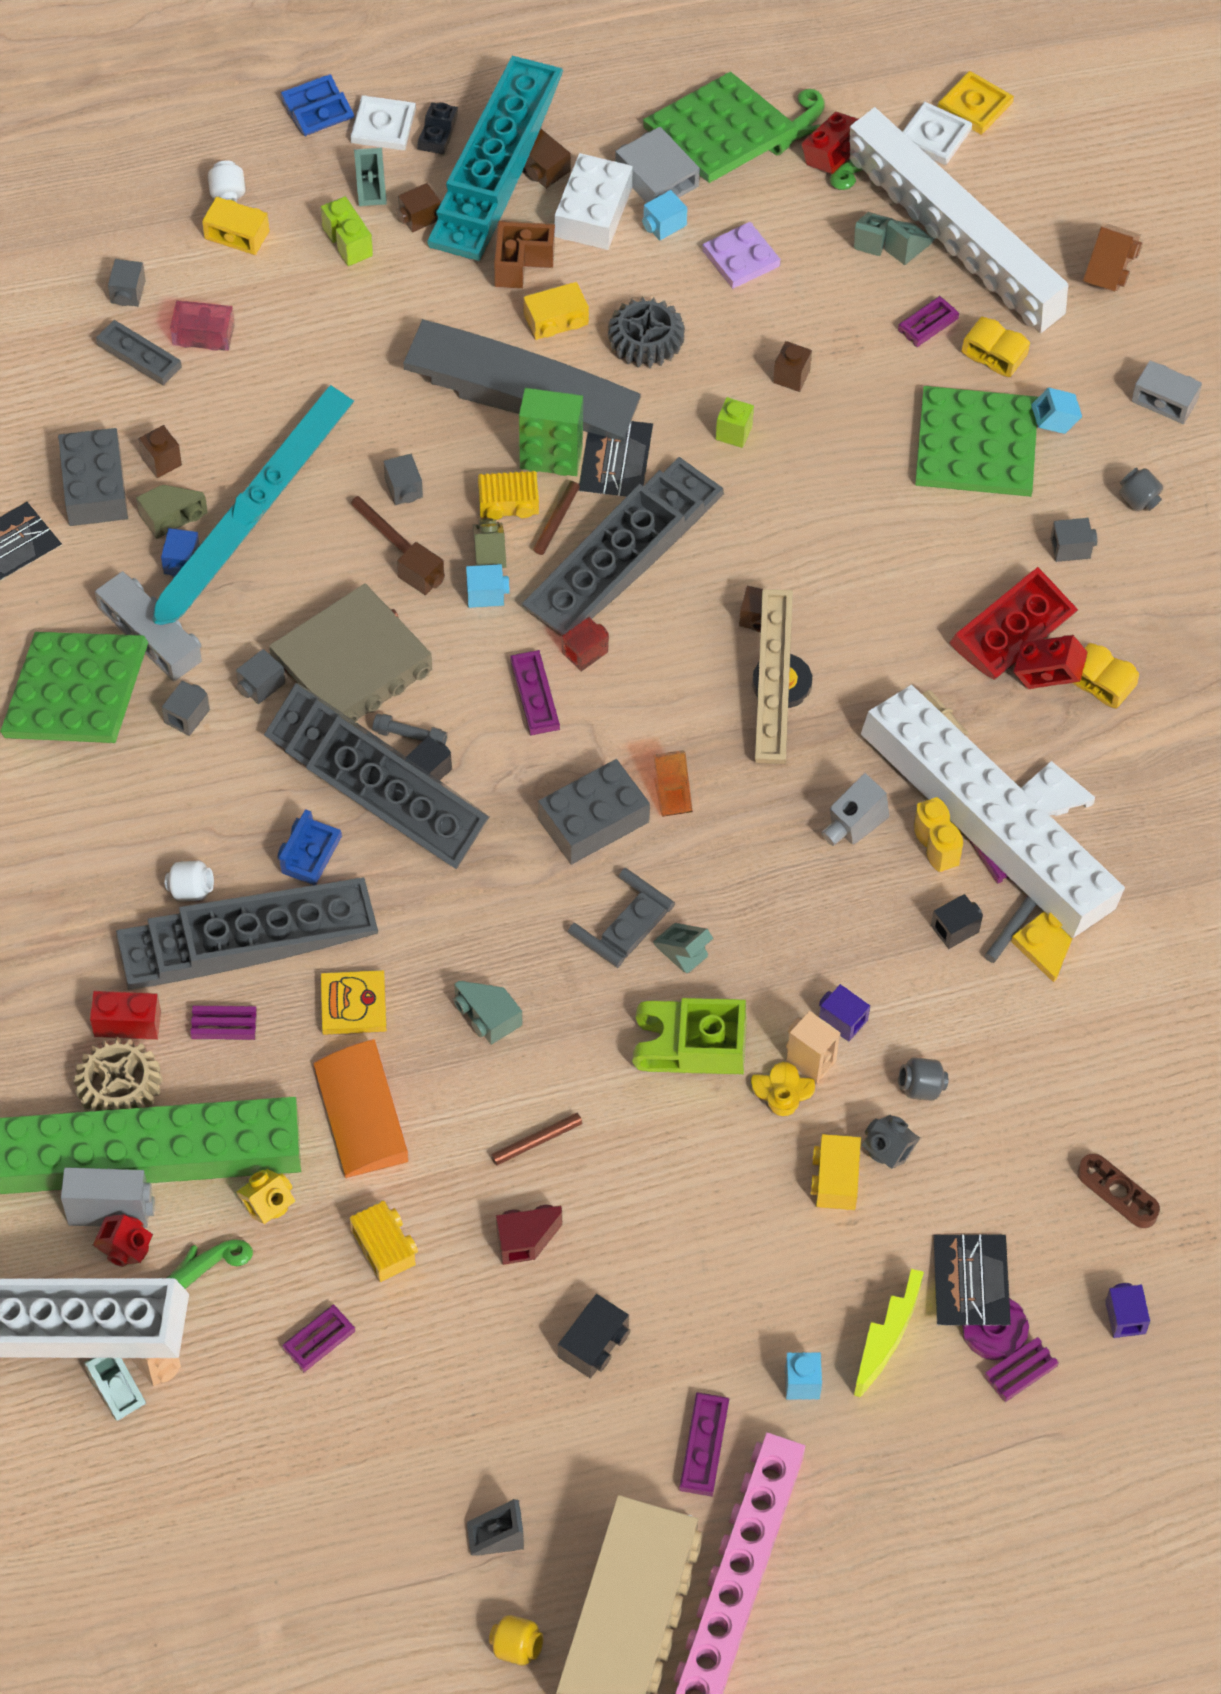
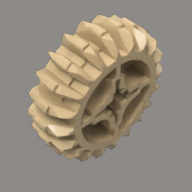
(116, 1068)

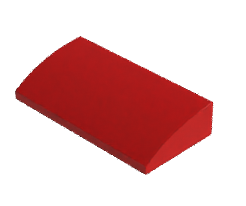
(1021, 615)

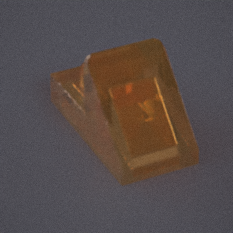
(672, 783)

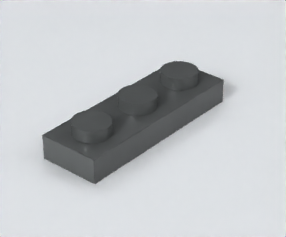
(138, 352)

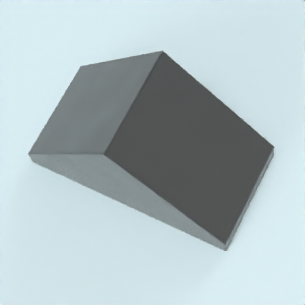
(497, 1530)

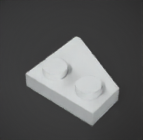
(1057, 791)

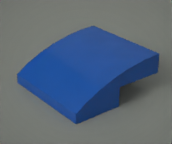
(316, 105)

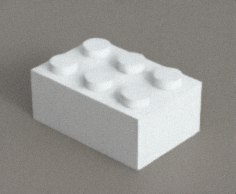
(593, 201)

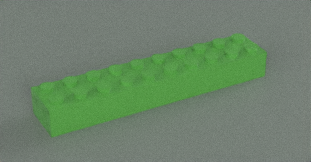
(161, 1140)

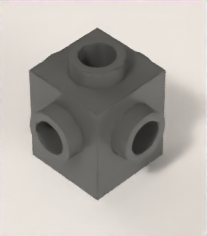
(890, 1141)

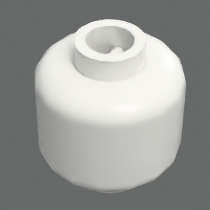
(226, 181)
(189, 881)

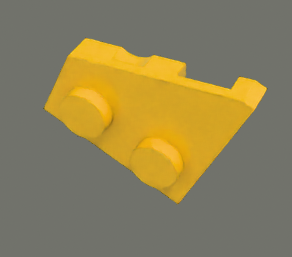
(1044, 943)

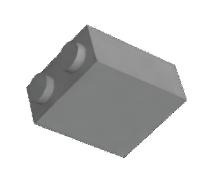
(658, 165)
(98, 1193)

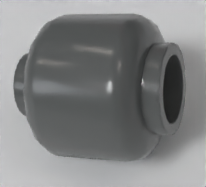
(1141, 489)
(923, 1079)

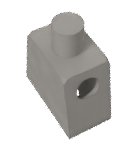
(857, 812)

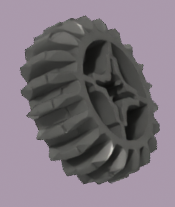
(658, 343)

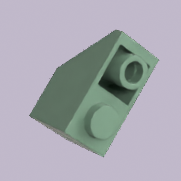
(489, 1008)

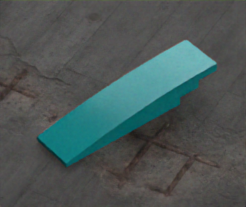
(494, 158)

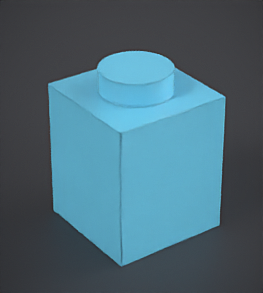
(664, 215)
(1056, 410)
(486, 585)
(803, 1376)

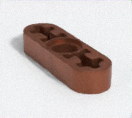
(1142, 1199)

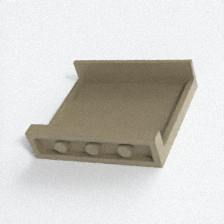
(354, 654)

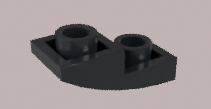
(437, 128)

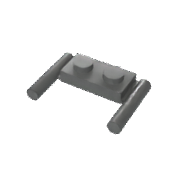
(630, 925)

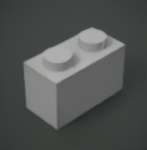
(1166, 392)

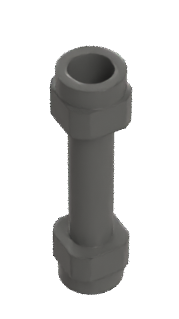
(384, 725)

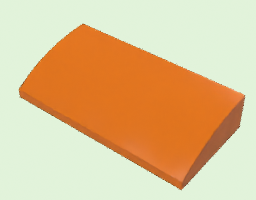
(361, 1109)

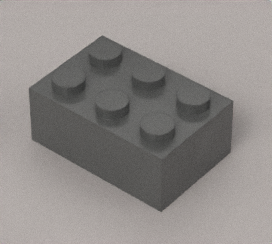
(93, 477)
(593, 811)

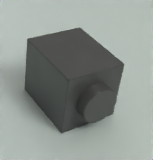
(126, 283)
(403, 479)
(1073, 539)
(260, 677)
(186, 707)

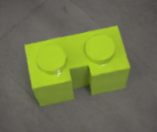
(347, 229)

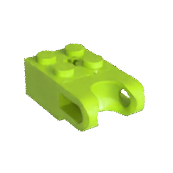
(694, 1037)

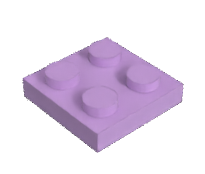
(741, 255)

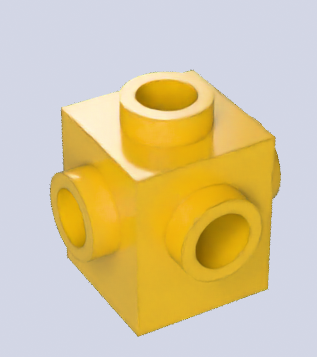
(266, 1195)

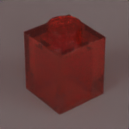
(585, 643)

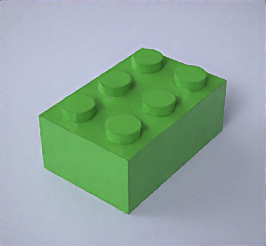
(551, 432)

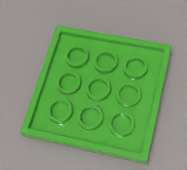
(722, 125)
(976, 441)
(74, 687)

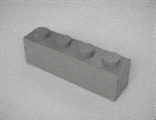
(132, 612)

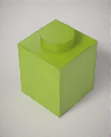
(734, 422)

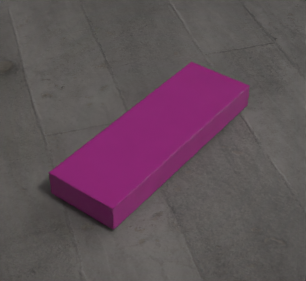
(534, 692)
(704, 1444)

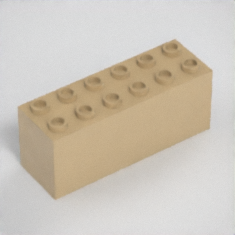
(632, 1601)

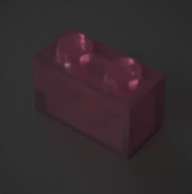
(202, 325)

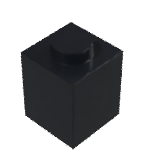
(432, 757)
(957, 921)

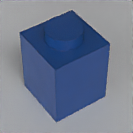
(178, 549)

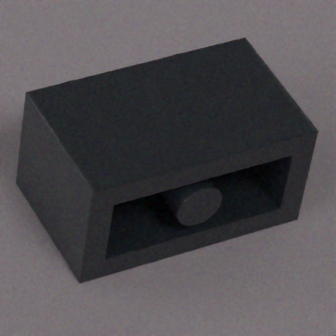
(594, 1336)

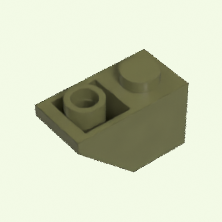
(170, 508)
(489, 543)

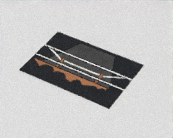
(616, 465)
(23, 539)
(971, 1280)

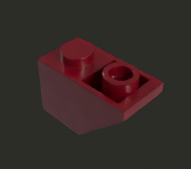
(526, 1232)

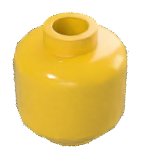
(516, 1640)

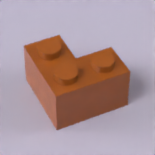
(520, 247)
(1110, 257)

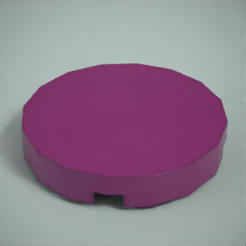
(998, 1341)

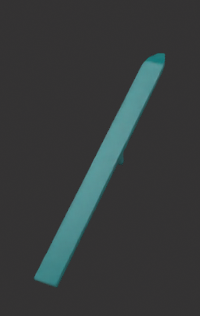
(250, 506)

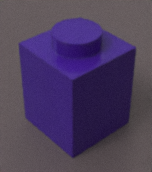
(844, 1011)
(1127, 1310)

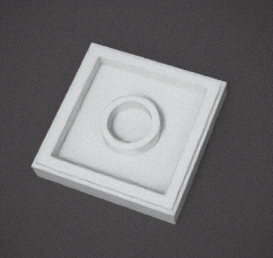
(383, 122)
(937, 132)

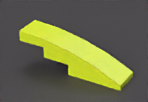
(885, 1338)

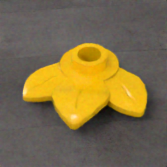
(783, 1088)

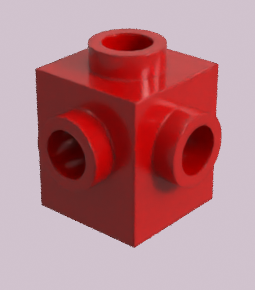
(123, 1240)

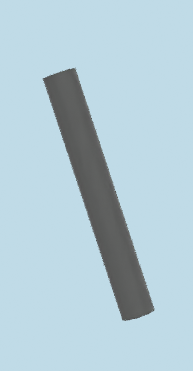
(1010, 930)

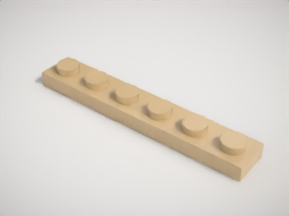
(774, 676)

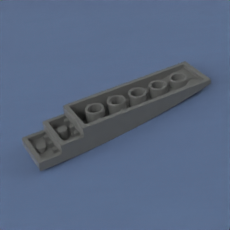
(499, 373)
(624, 546)
(376, 775)
(244, 932)

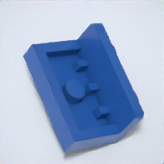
(308, 848)

